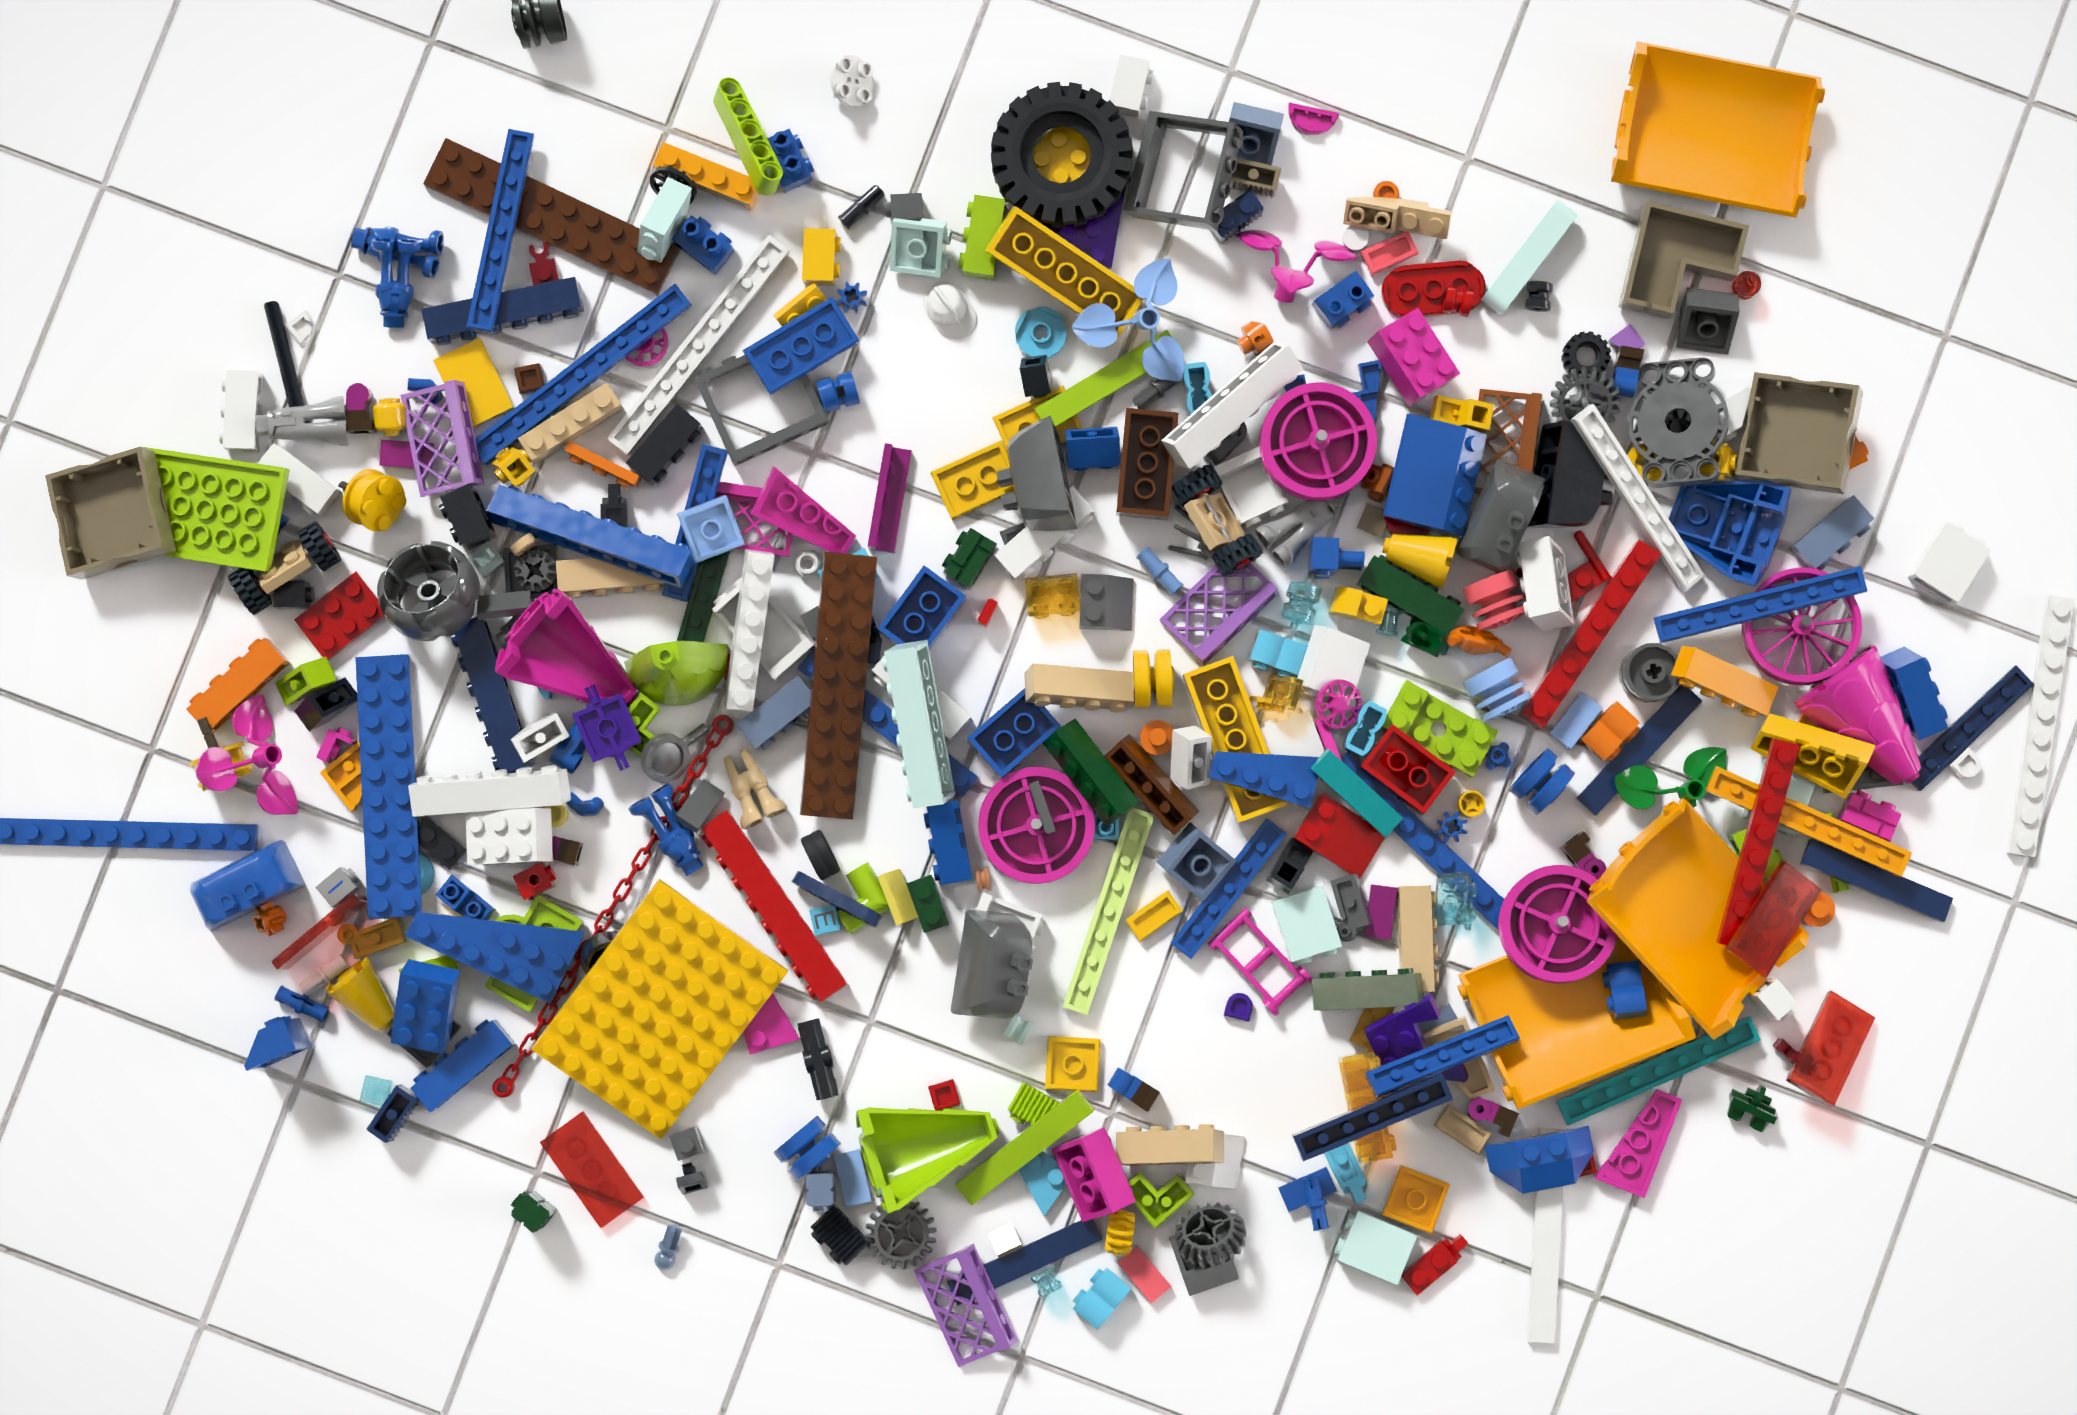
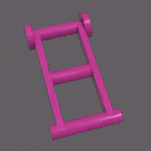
(1270, 1002)

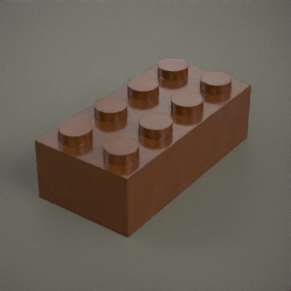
(1146, 465)

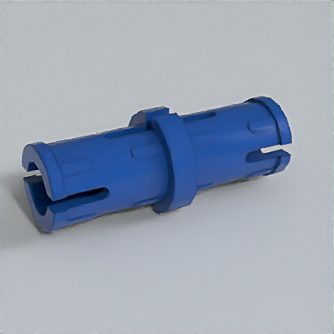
(301, 1004)
(1316, 1203)

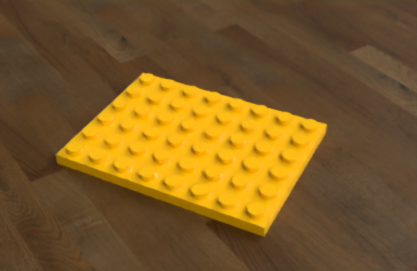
(659, 1009)

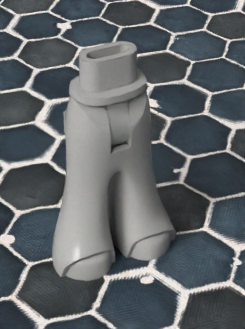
(290, 422)
(1311, 517)

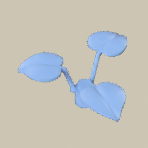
(1158, 285)

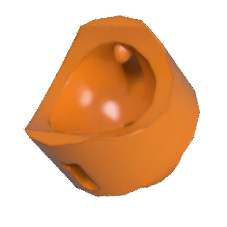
(1251, 331)
(1156, 738)
(1820, 912)

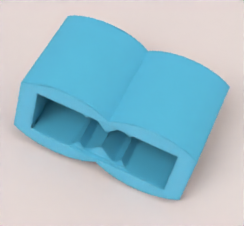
(1196, 383)
(1277, 653)
(1361, 737)
(1101, 1298)

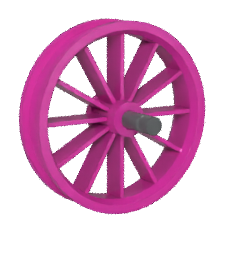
(1800, 629)

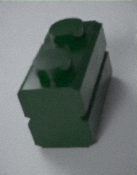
(969, 558)
(927, 903)
(532, 1210)

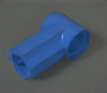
(570, 751)

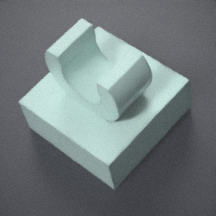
(486, 559)

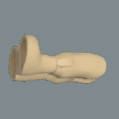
(754, 780)

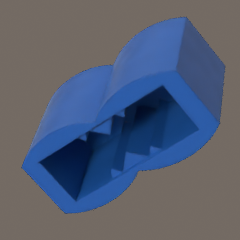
(1626, 990)

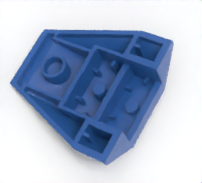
(1732, 524)

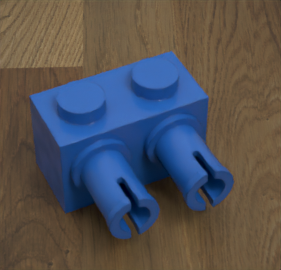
(795, 167)
(703, 244)
(1327, 557)

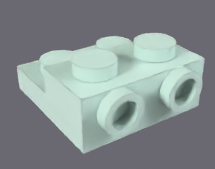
(920, 247)

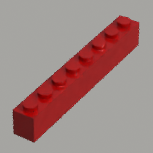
(1589, 634)
(774, 906)

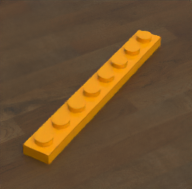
(1814, 824)

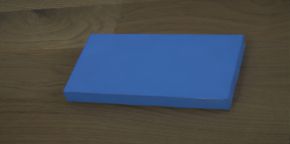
(801, 346)

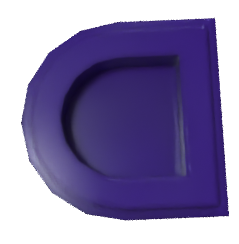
(1239, 1007)

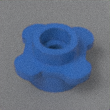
(1503, 760)

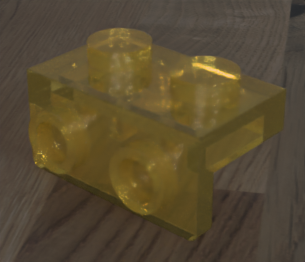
(1052, 595)
(1280, 694)

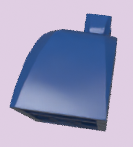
(246, 885)

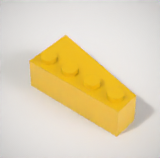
(1822, 757)

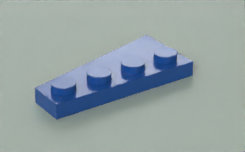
(1271, 775)

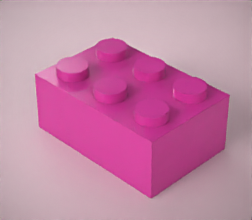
(1413, 357)
(1093, 1174)

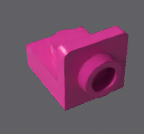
(330, 747)

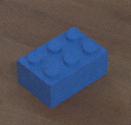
(922, 610)
(1013, 734)
(425, 1006)

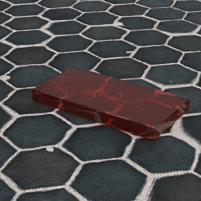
(1773, 919)
(319, 931)
(1830, 1049)
(592, 1169)

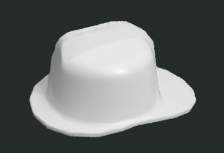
(949, 309)

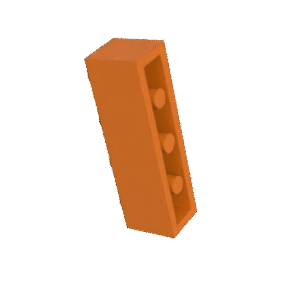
(239, 683)

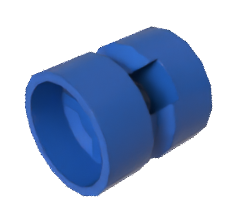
(829, 395)

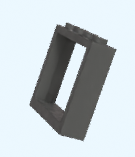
(1148, 158)
(771, 441)

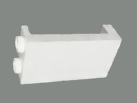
(782, 640)

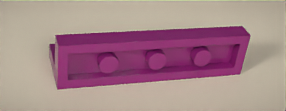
(889, 499)

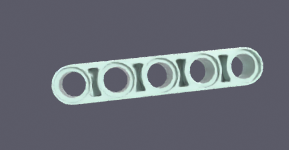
(1529, 257)

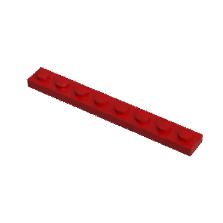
(1759, 835)

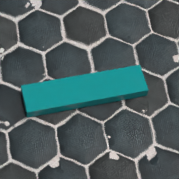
(1356, 793)

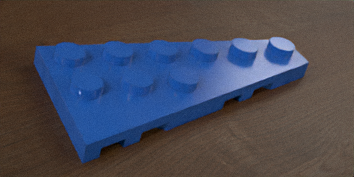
(514, 953)

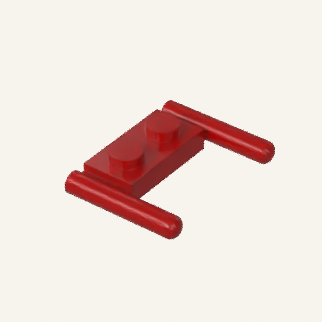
(1588, 574)

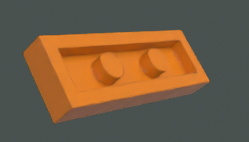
(602, 466)

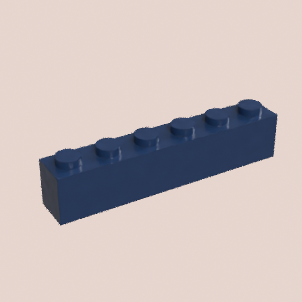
(515, 310)
(491, 692)
(1372, 1117)

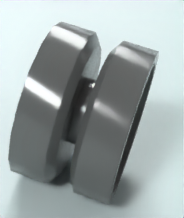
(1637, 682)

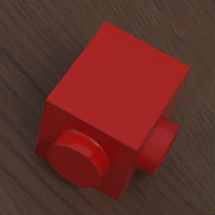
(535, 880)

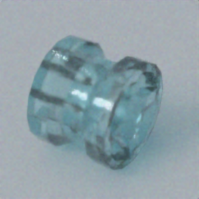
(1046, 1282)

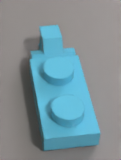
(1347, 1171)

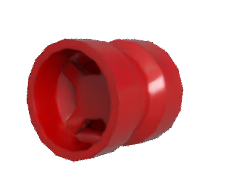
(1457, 301)

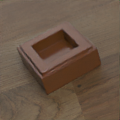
(529, 378)

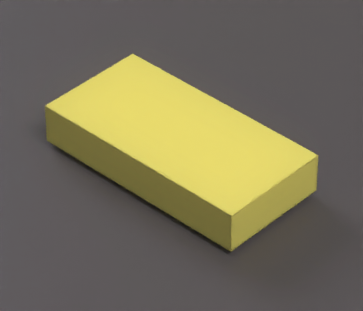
(898, 896)

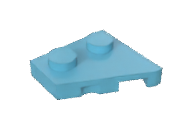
(1043, 1180)

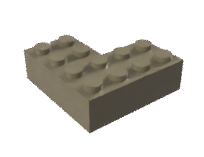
(1672, 242)

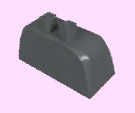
(1038, 479)
(1500, 516)
(992, 965)

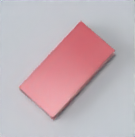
(1389, 253)
(1144, 1274)

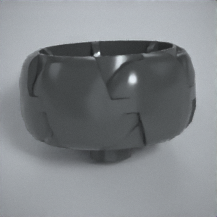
(443, 606)

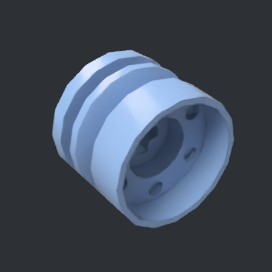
(1497, 690)

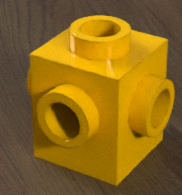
(1726, 460)
(521, 470)

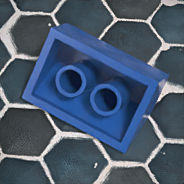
(276, 1042)

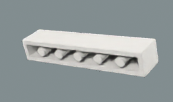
(1232, 405)
(749, 630)
(489, 792)

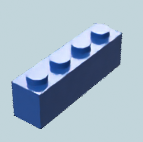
(463, 1065)

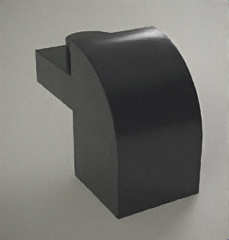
(1289, 866)

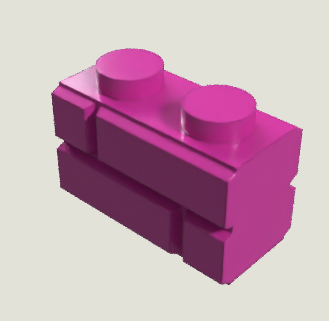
(1870, 816)

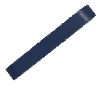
(836, 899)

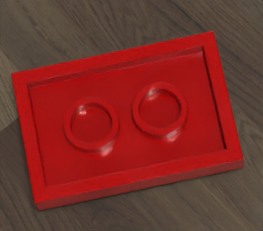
(340, 616)

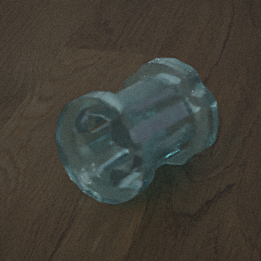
(1389, 623)

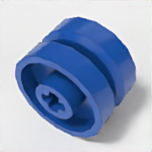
(1546, 785)
(807, 1148)

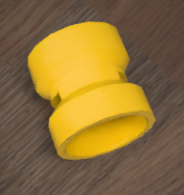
(1474, 804)

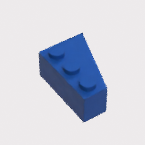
(1916, 692)
(948, 843)

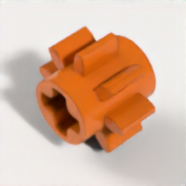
(269, 918)

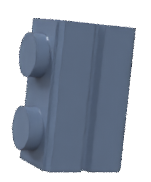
(821, 1189)

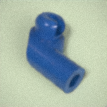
(417, 384)
(586, 807)

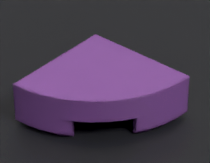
(1627, 337)

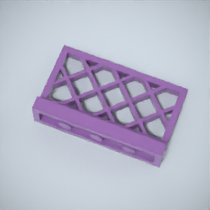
(460, 428)
(1233, 624)
(987, 1303)

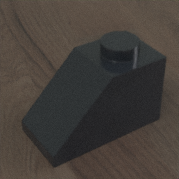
(326, 704)

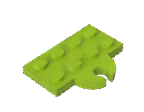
(541, 913)

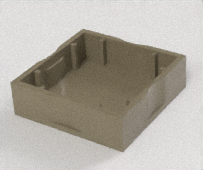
(1799, 432)
(110, 513)

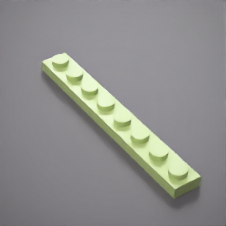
(1108, 911)

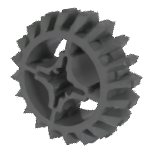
(1575, 401)
(1194, 1236)
(889, 1252)

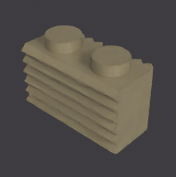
(1256, 176)

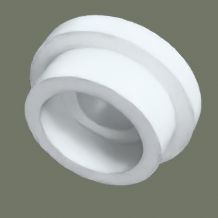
(808, 555)

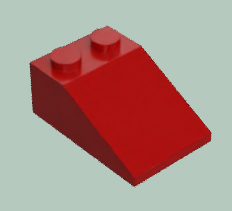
(1407, 770)
(1339, 835)

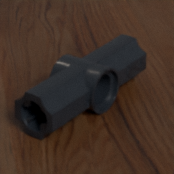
(818, 1059)

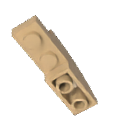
(1397, 214)

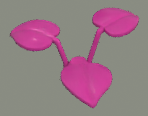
(1289, 279)
(216, 767)

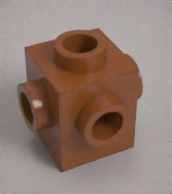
(1377, 482)

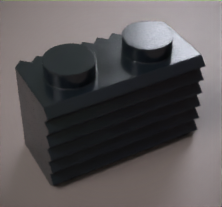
(839, 1235)

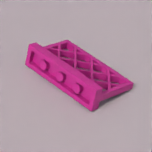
(749, 495)

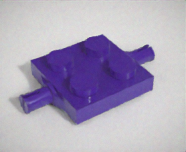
(607, 727)

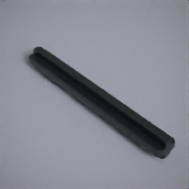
(283, 354)

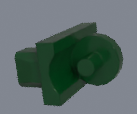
(1426, 638)
(1754, 1103)

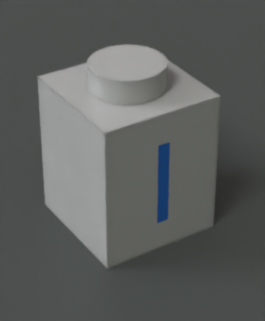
(339, 886)

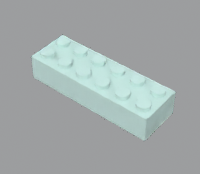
(919, 724)

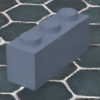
(1832, 534)
(776, 714)

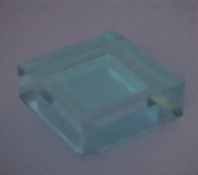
(375, 1090)

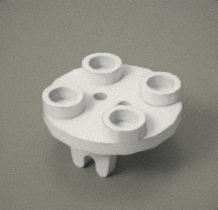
(854, 70)

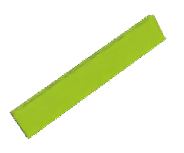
(1096, 386)
(1024, 1147)

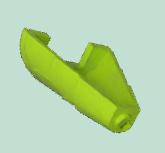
(678, 671)
(918, 1148)

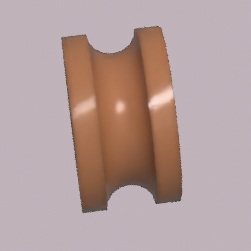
(983, 879)

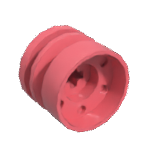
(1495, 599)

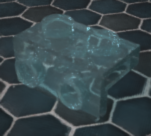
(1454, 899)

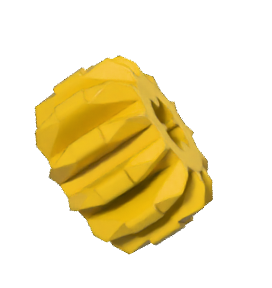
(1120, 1233)

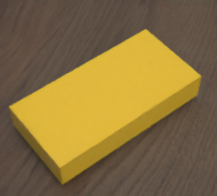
(1154, 915)

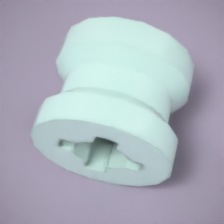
(1018, 1029)

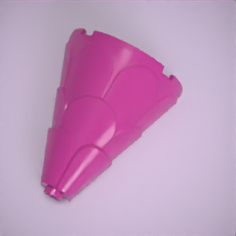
(561, 652)
(1866, 708)

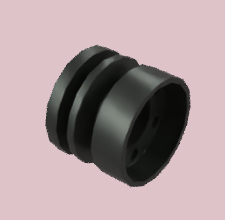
(538, 18)

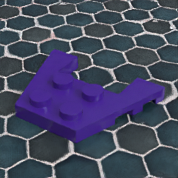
(1097, 236)
(1401, 1036)

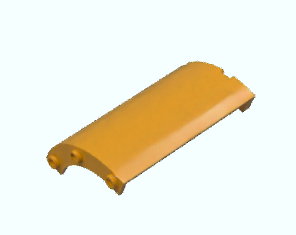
(1716, 129)
(1668, 907)
(1567, 1026)

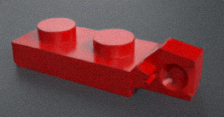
(1433, 1263)

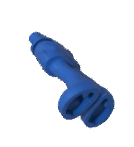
(433, 244)
(394, 295)
(676, 844)

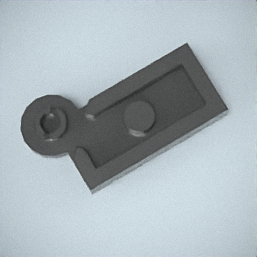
(1351, 906)

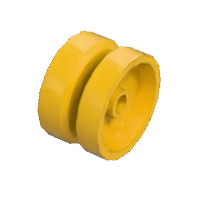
(1152, 678)

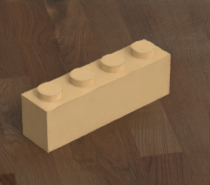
(571, 423)
(598, 577)
(1078, 687)
(1416, 933)
(1170, 1146)

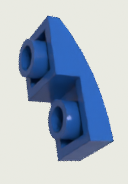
(464, 899)

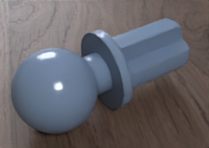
(668, 1247)

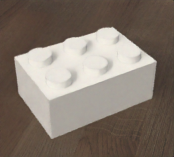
(1545, 584)
(509, 836)

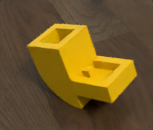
(1464, 413)
(1356, 604)

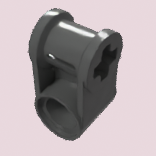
(1227, 446)

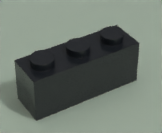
(665, 445)

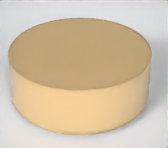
(523, 544)

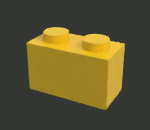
(820, 256)

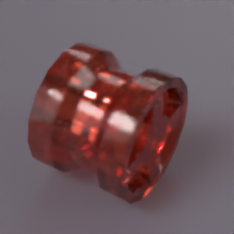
(1743, 288)

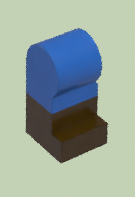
(1627, 370)
(1133, 1089)

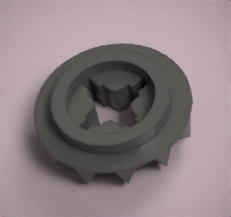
(535, 583)

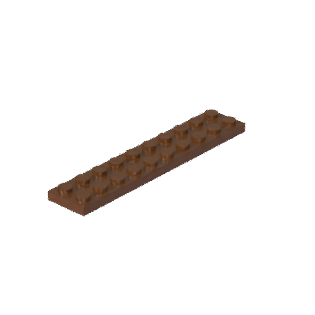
(551, 217)
(838, 685)

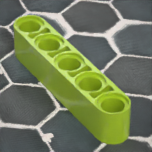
(747, 136)

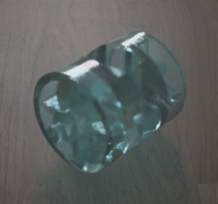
(1300, 606)

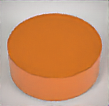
(1386, 190)

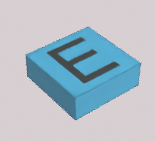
(825, 920)

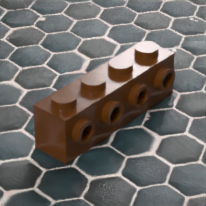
(1151, 784)

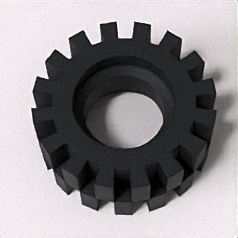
(1589, 340)

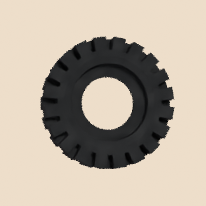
(1071, 108)

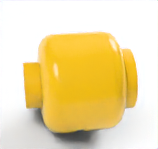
(389, 416)

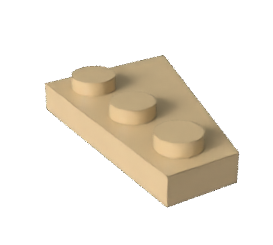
(1478, 1079)

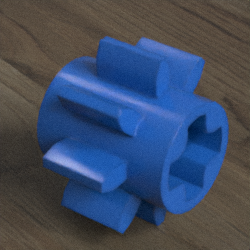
(849, 290)
(1444, 830)

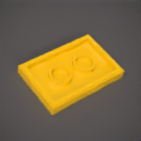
(483, 385)
(1023, 415)
(972, 480)

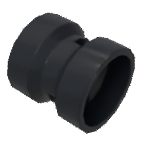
(1539, 296)

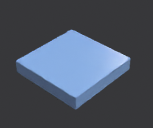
(710, 528)

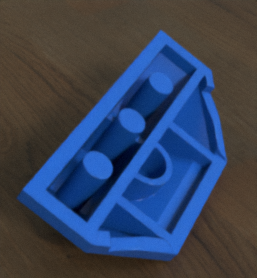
(1542, 1159)

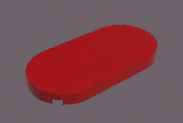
(1426, 284)

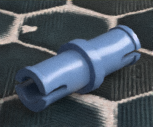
(1159, 571)

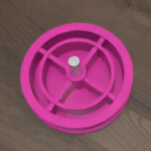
(1317, 441)
(1015, 835)
(1551, 926)

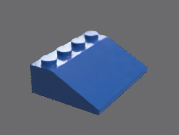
(1435, 475)

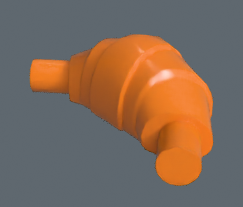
(1477, 642)

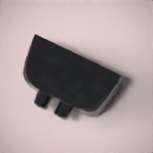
(1571, 477)

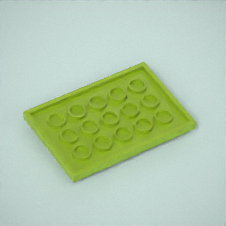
(222, 508)

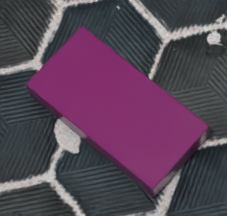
(399, 455)
(1381, 911)

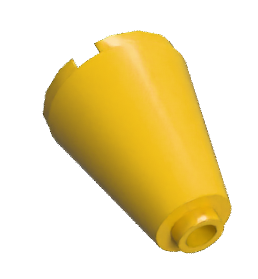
(1422, 555)
(363, 995)

